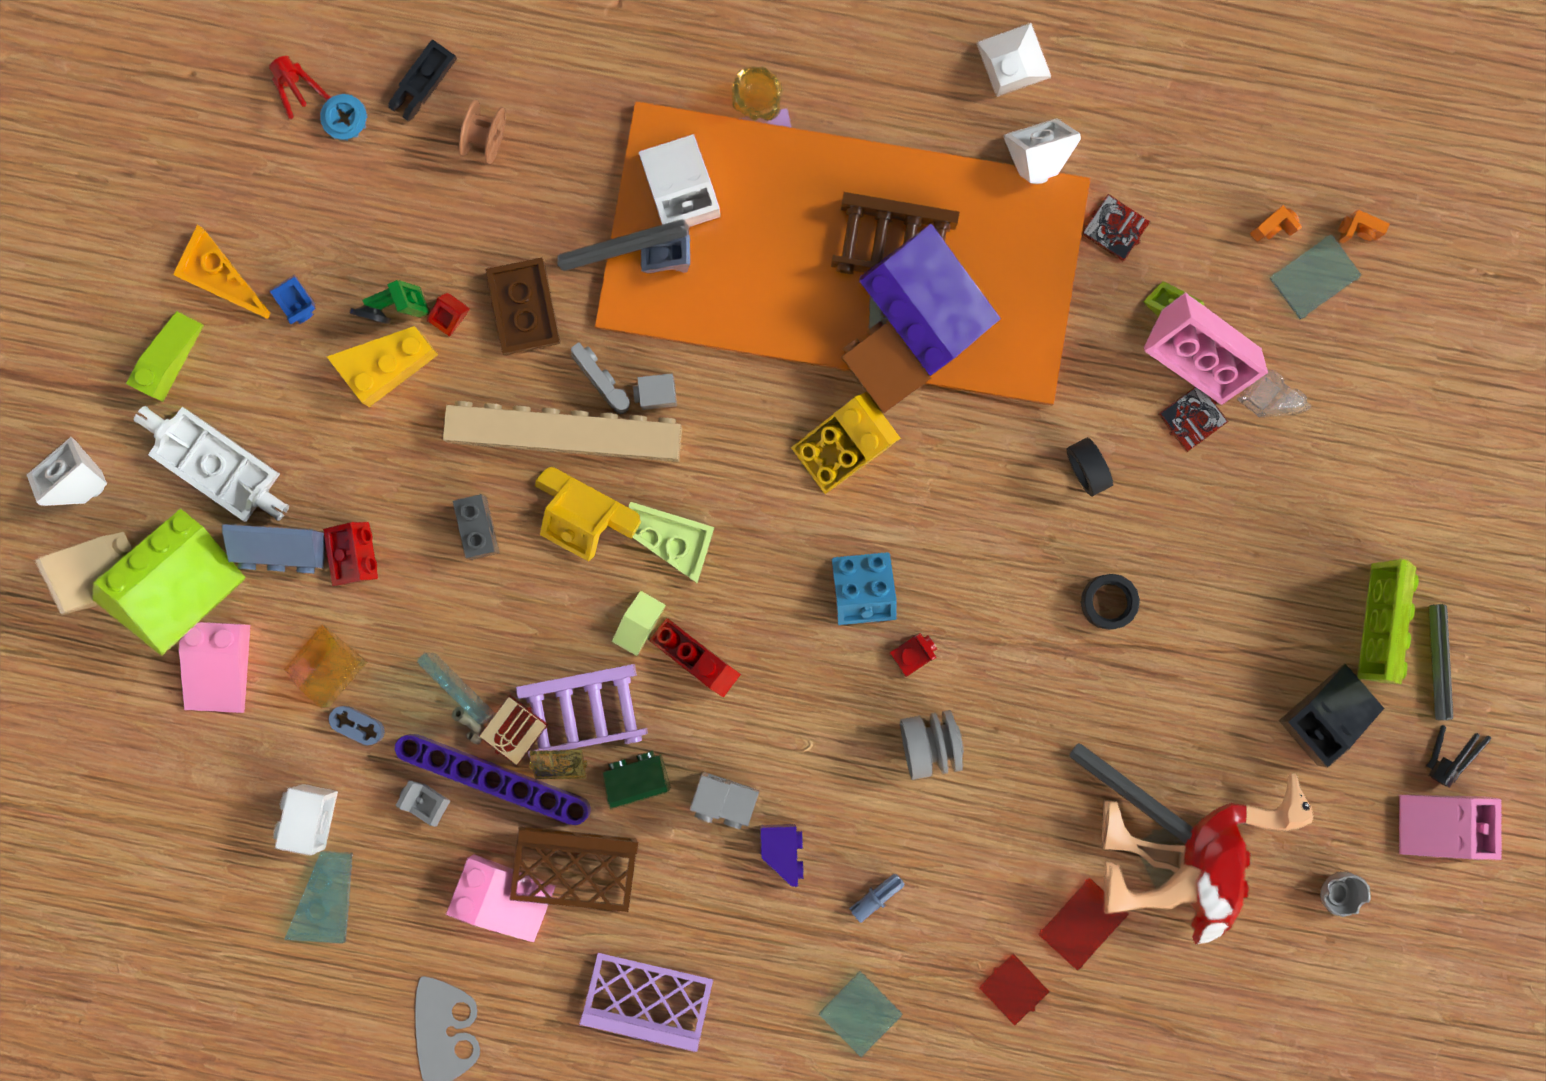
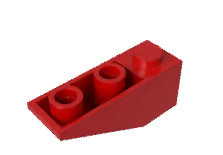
(695, 657)

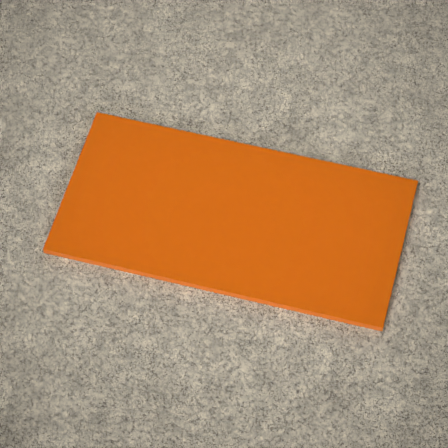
(765, 269)

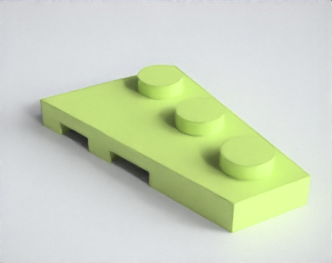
(674, 539)

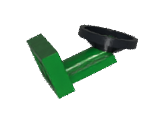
(405, 296)

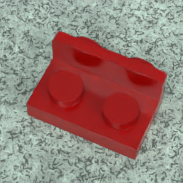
(350, 553)

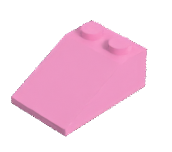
(215, 667)
(485, 902)

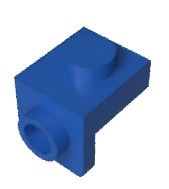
(293, 300)

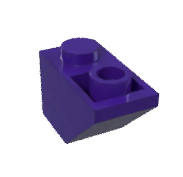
(779, 851)

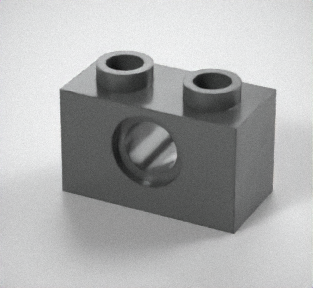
(476, 527)

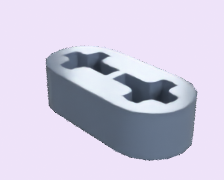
(353, 731)

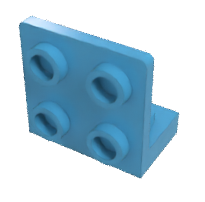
(864, 588)

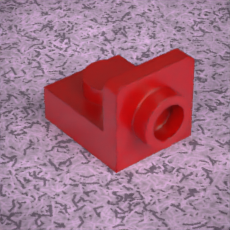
(914, 653)

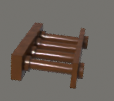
(884, 212)

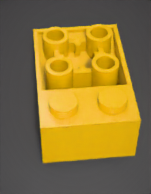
(845, 442)

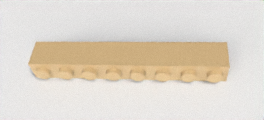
(562, 432)

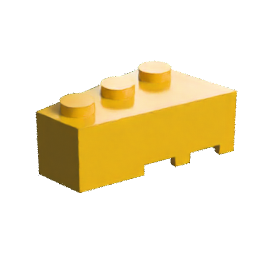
(383, 363)

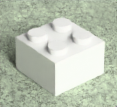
(305, 819)

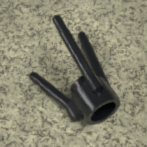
(1446, 771)

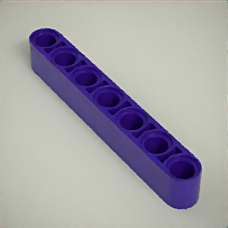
(478, 779)

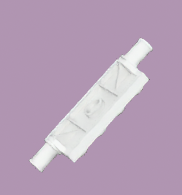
(212, 463)

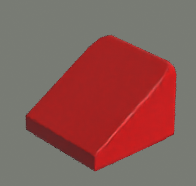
(447, 313)

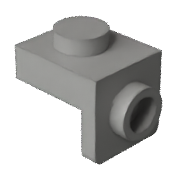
(423, 802)

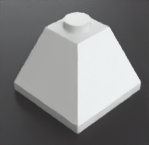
(1013, 59)
(1041, 149)
(66, 477)

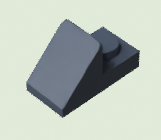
(667, 256)

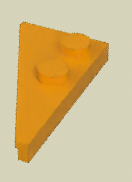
(209, 269)

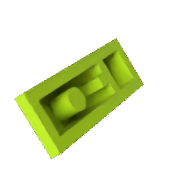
(165, 357)

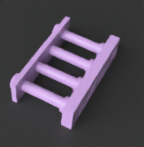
(592, 683)

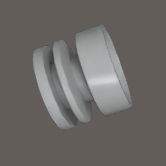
(931, 744)

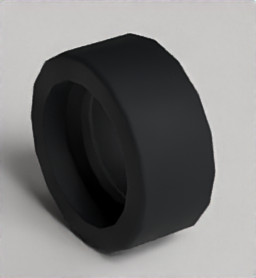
(1089, 466)
(1131, 595)

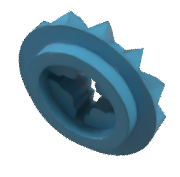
(347, 104)

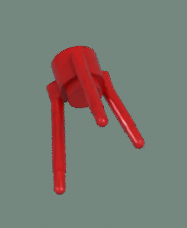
(286, 75)

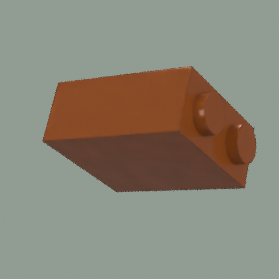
(885, 366)

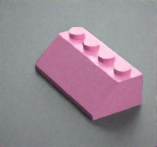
(1205, 349)

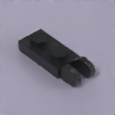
(423, 78)

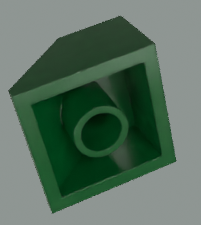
(635, 780)

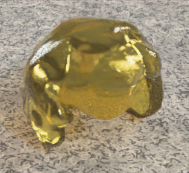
(757, 93)

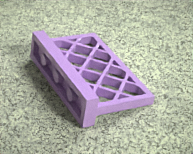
(641, 1028)

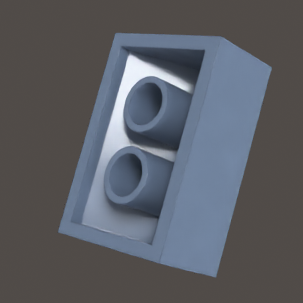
(274, 548)

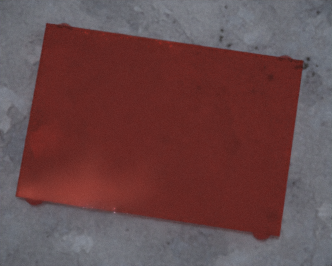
(1081, 925)

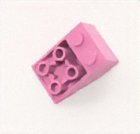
(1450, 826)

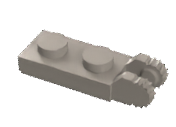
(600, 379)

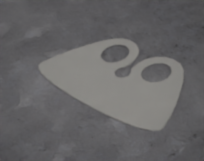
(432, 1019)

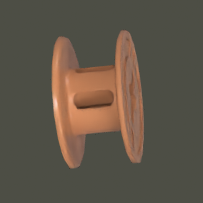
(482, 131)

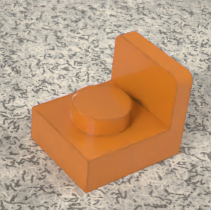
(1280, 219)
(1364, 224)

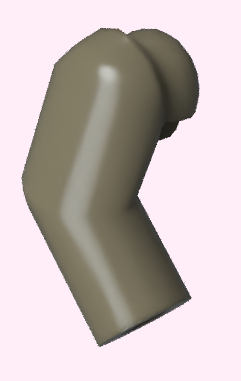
(464, 718)

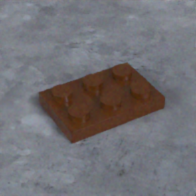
(523, 306)

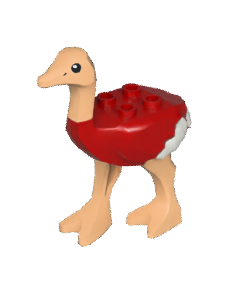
(1206, 868)

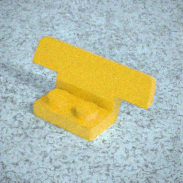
(581, 514)

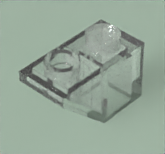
(1272, 397)

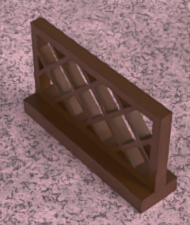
(579, 843)

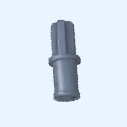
(876, 897)

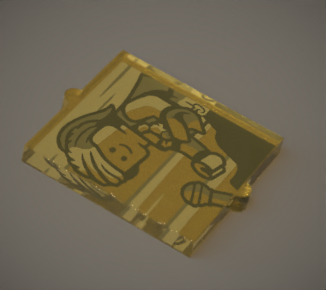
(558, 764)

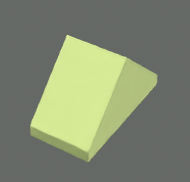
(638, 623)

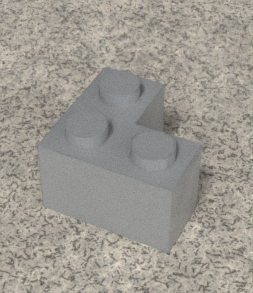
(724, 799)

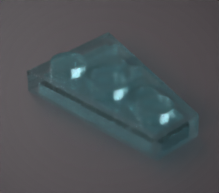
(325, 902)

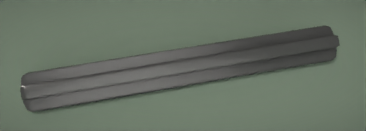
(623, 245)
(1131, 792)

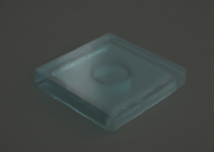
(860, 1014)

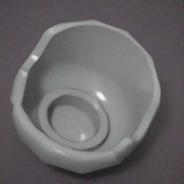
(1344, 893)

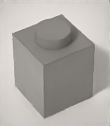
(655, 391)

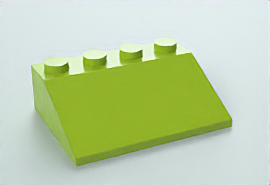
(168, 582)
(1387, 621)

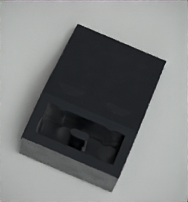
(1332, 716)

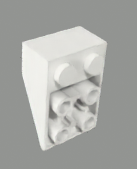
(680, 182)

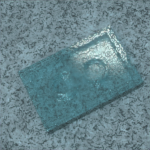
(456, 687)

